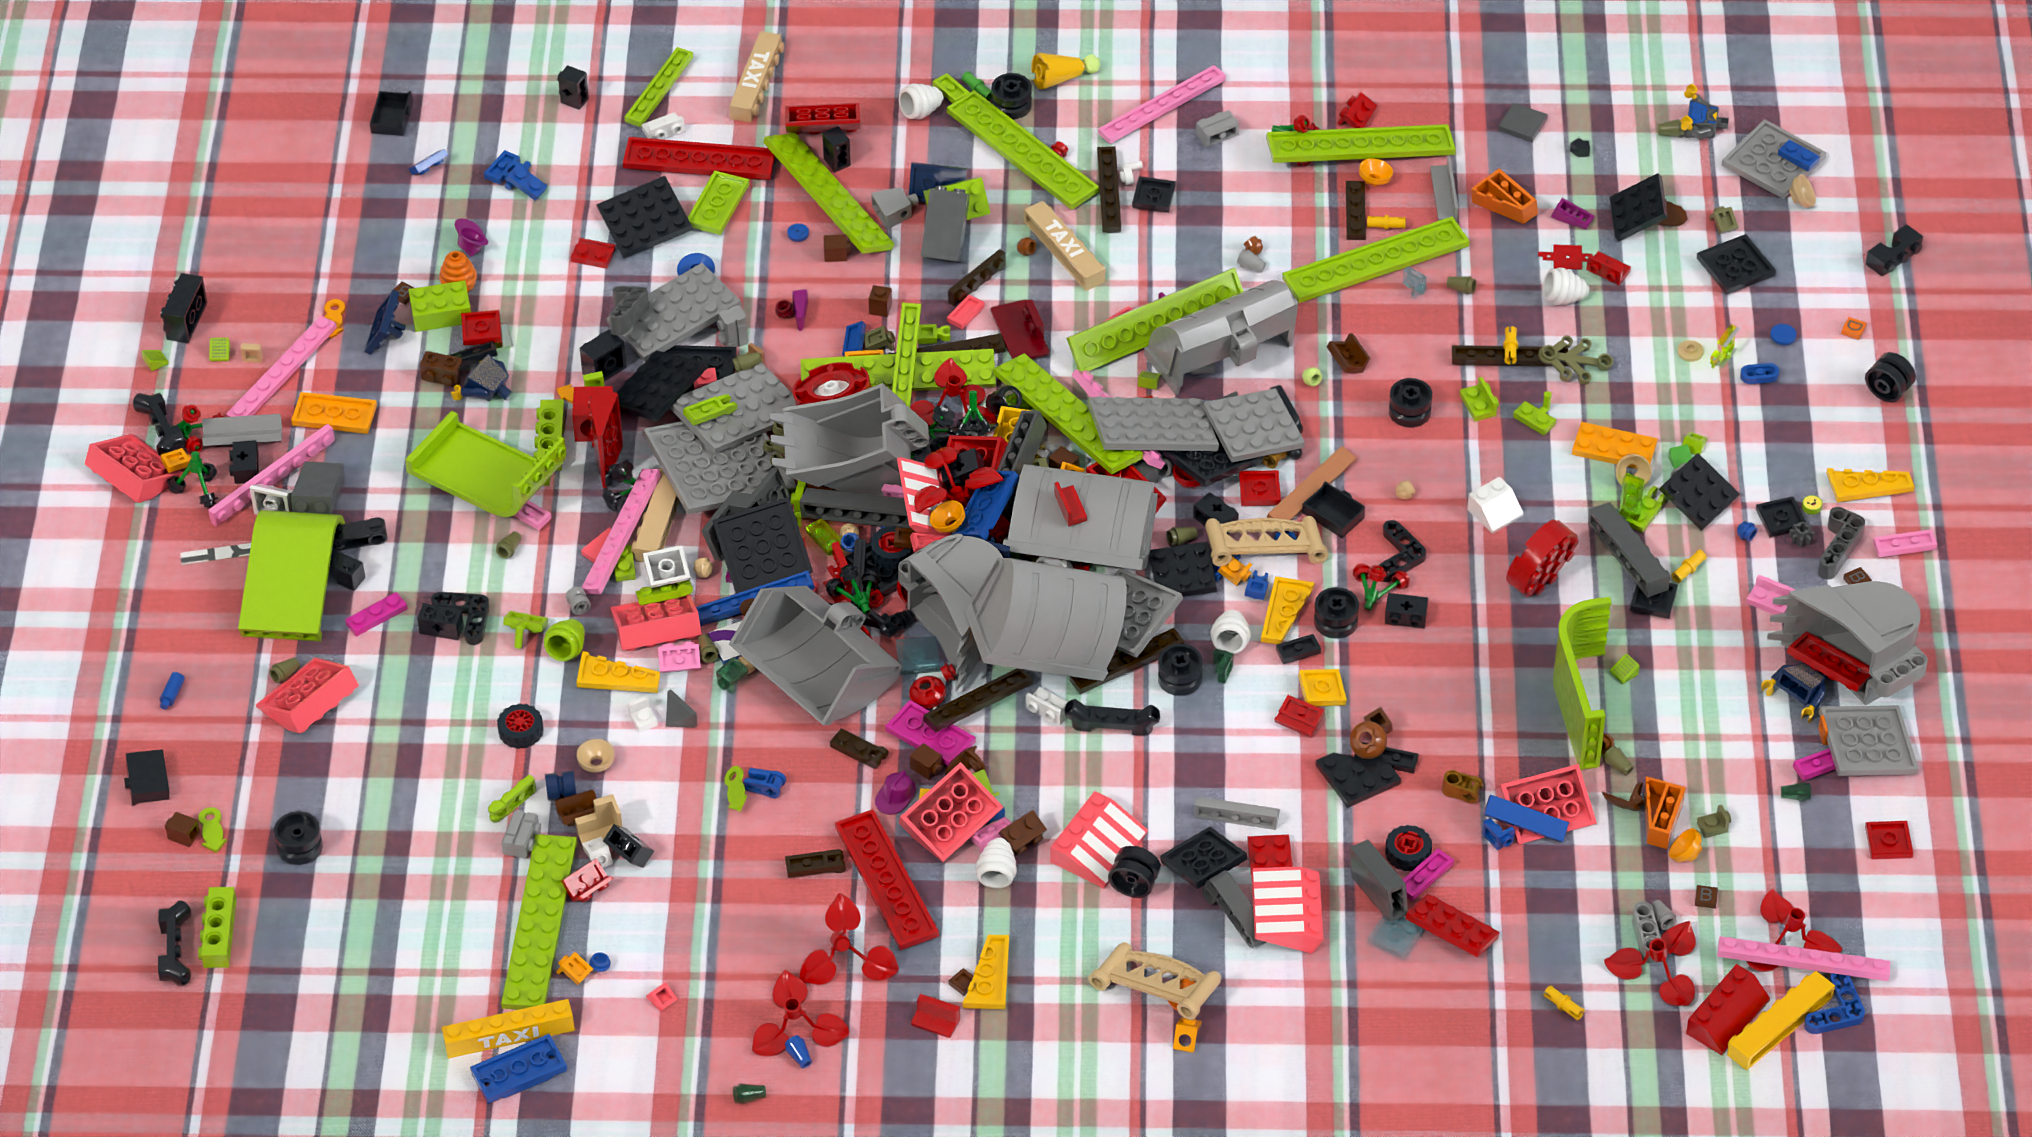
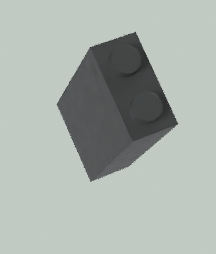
(945, 224)
(318, 487)
(1378, 880)

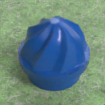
(1746, 531)
(847, 542)

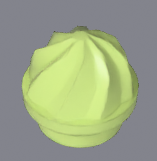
(1091, 63)
(1312, 376)

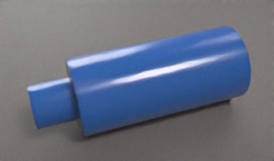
(171, 690)

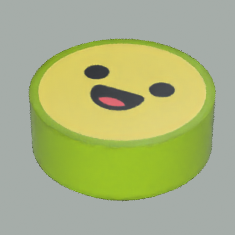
(1812, 504)

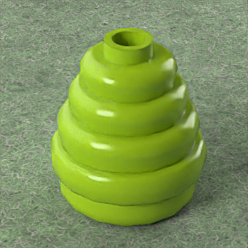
(564, 640)

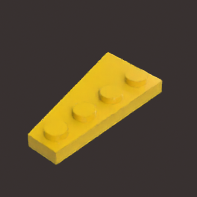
(1868, 484)
(1285, 604)
(605, 674)
(990, 976)

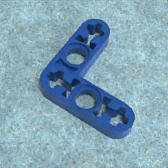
(1843, 1011)

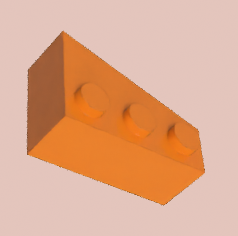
(1504, 197)
(1662, 809)

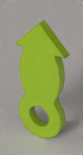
(736, 789)
(212, 830)

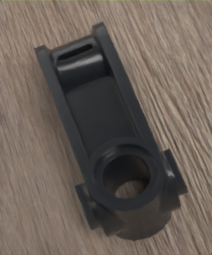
(360, 534)

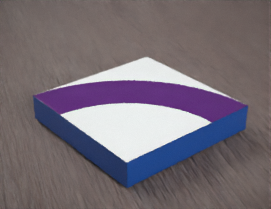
(722, 638)

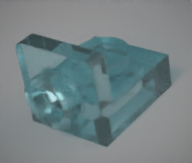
(1414, 280)

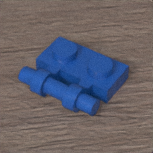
(503, 166)

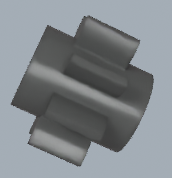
(1801, 534)

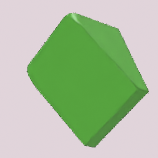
(1679, 455)

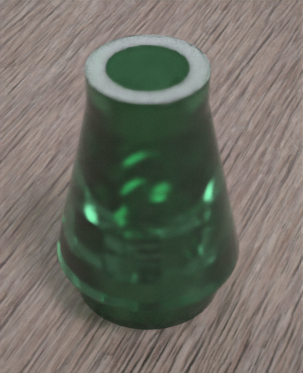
(1798, 791)
(747, 1092)

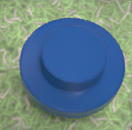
(600, 962)

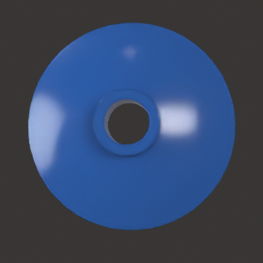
(694, 259)

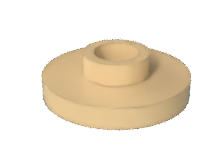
(1690, 350)

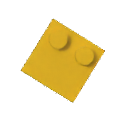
(1322, 687)

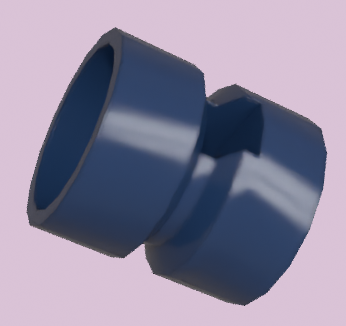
(560, 785)

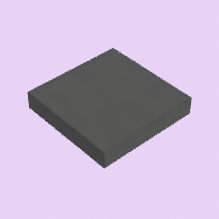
(1522, 122)

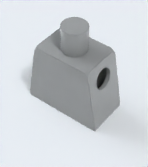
(893, 206)

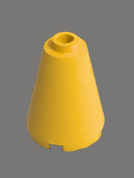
(1055, 69)

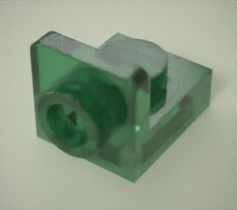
(1224, 664)
(730, 674)

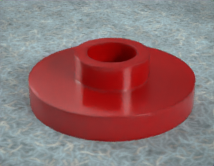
(980, 393)

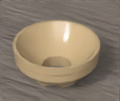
(1802, 192)
(1643, 467)
(593, 750)

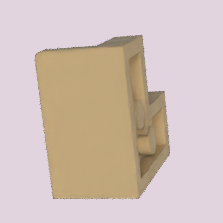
(600, 822)

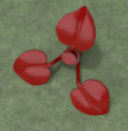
(951, 378)
(932, 495)
(1777, 909)
(844, 915)
(1681, 941)
(789, 994)

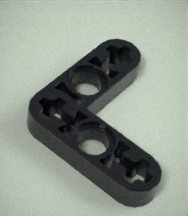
(1405, 551)
(470, 608)

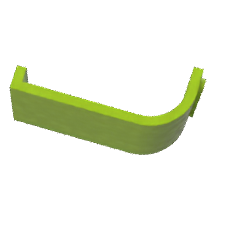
(482, 467)
(287, 575)
(1581, 635)

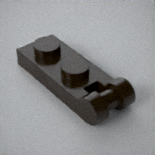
(858, 748)
(815, 863)

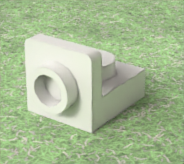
(641, 714)
(598, 849)

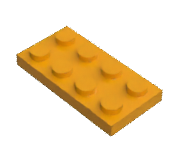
(339, 412)
(1611, 444)

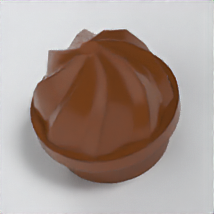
(1254, 245)
(1026, 246)
(1607, 742)

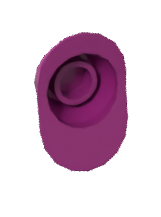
(470, 236)
(895, 793)

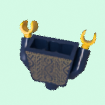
(485, 381)
(1801, 683)

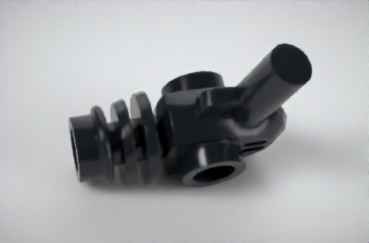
(894, 623)

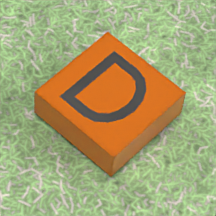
(1854, 328)

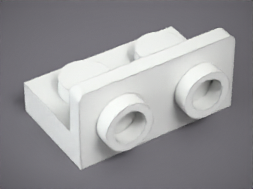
(664, 126)
(1046, 705)

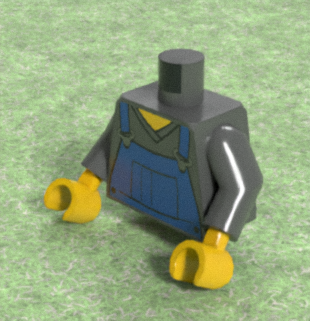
(1701, 117)

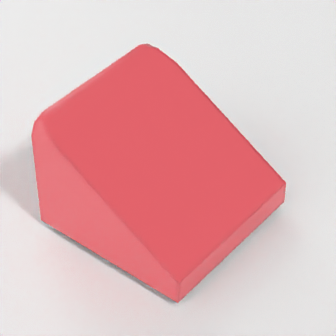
(662, 997)

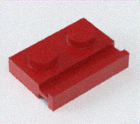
(593, 253)
(1299, 716)

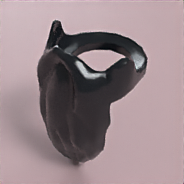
(997, 399)

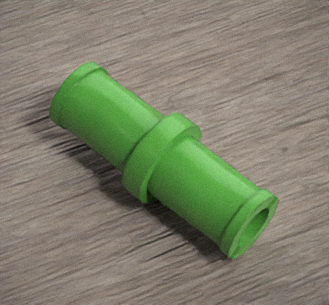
(977, 85)

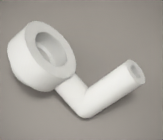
(1126, 172)

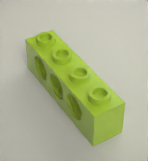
(550, 425)
(218, 927)

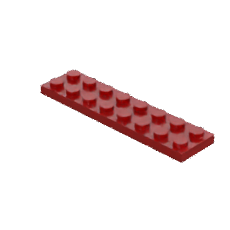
(698, 158)
(886, 879)

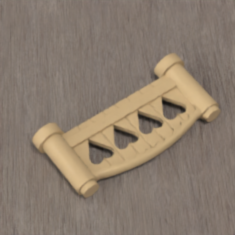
(1224, 546)
(1188, 999)

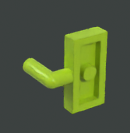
(1536, 418)
(522, 621)

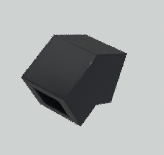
(1580, 148)

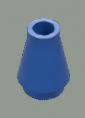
(798, 1051)

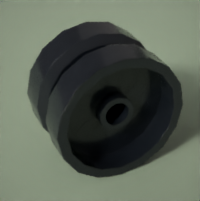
(1012, 94)
(1890, 377)
(1410, 402)
(1336, 612)
(1180, 669)
(298, 837)
(1134, 871)

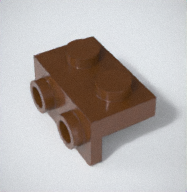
(1349, 354)
(440, 368)
(575, 806)
(1023, 832)

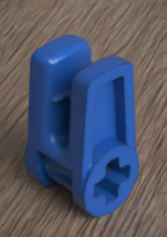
(764, 782)

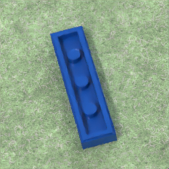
(1526, 818)

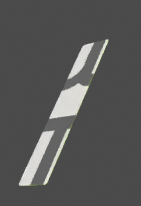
(215, 553)

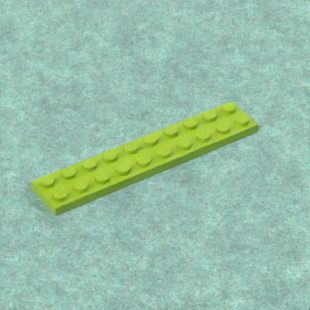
(1360, 143)
(1023, 149)
(828, 193)
(1375, 259)
(1133, 329)
(975, 363)
(1062, 410)
(539, 922)

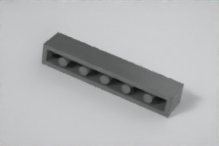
(1022, 448)
(854, 508)
(1629, 549)

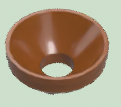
(1377, 744)

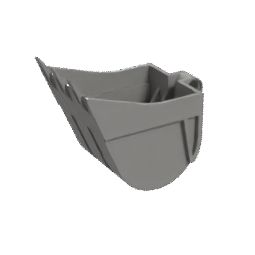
(849, 440)
(940, 588)
(1865, 620)

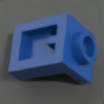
(1496, 836)

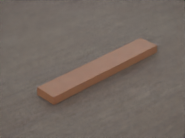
(1327, 471)

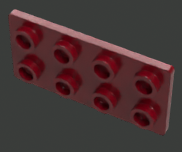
(1021, 328)

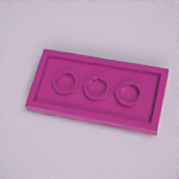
(911, 728)

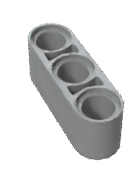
(1644, 927)

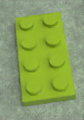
(718, 202)

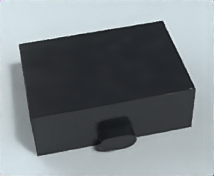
(391, 113)
(1334, 509)
(146, 776)

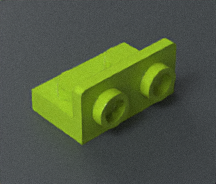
(1480, 400)

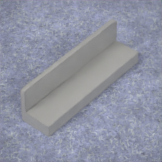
(1444, 190)
(242, 428)
(1236, 813)

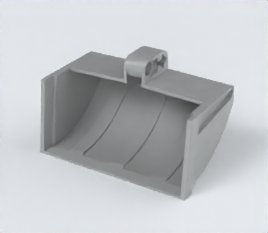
(1223, 331)
(1116, 526)
(1048, 617)
(815, 651)

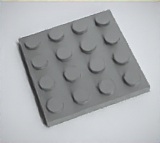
(1759, 161)
(1253, 425)
(1145, 611)
(1869, 740)

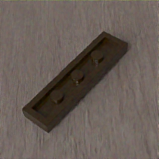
(1355, 210)
(976, 277)

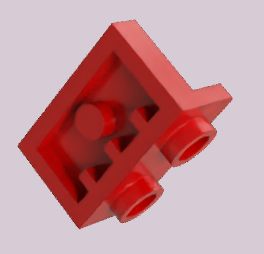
(1608, 268)

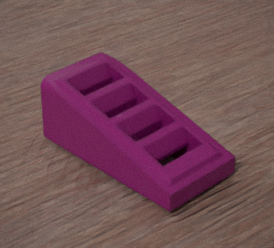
(1566, 212)
(800, 303)

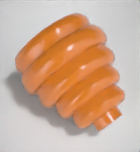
(458, 268)

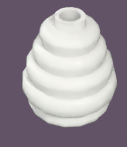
(919, 100)
(1563, 287)
(1230, 632)
(996, 864)

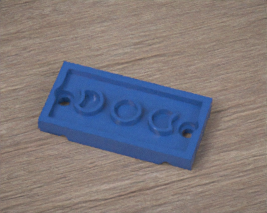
(987, 505)
(518, 1069)

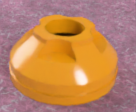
(1375, 168)
(945, 513)
(1686, 846)

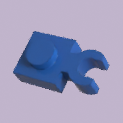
(1257, 586)

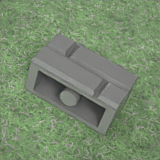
(1217, 128)
(732, 327)
(520, 834)

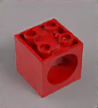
(581, 412)

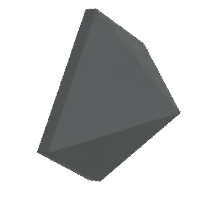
(679, 713)

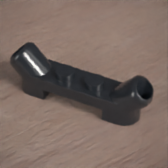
(155, 407)
(1085, 717)
(168, 965)

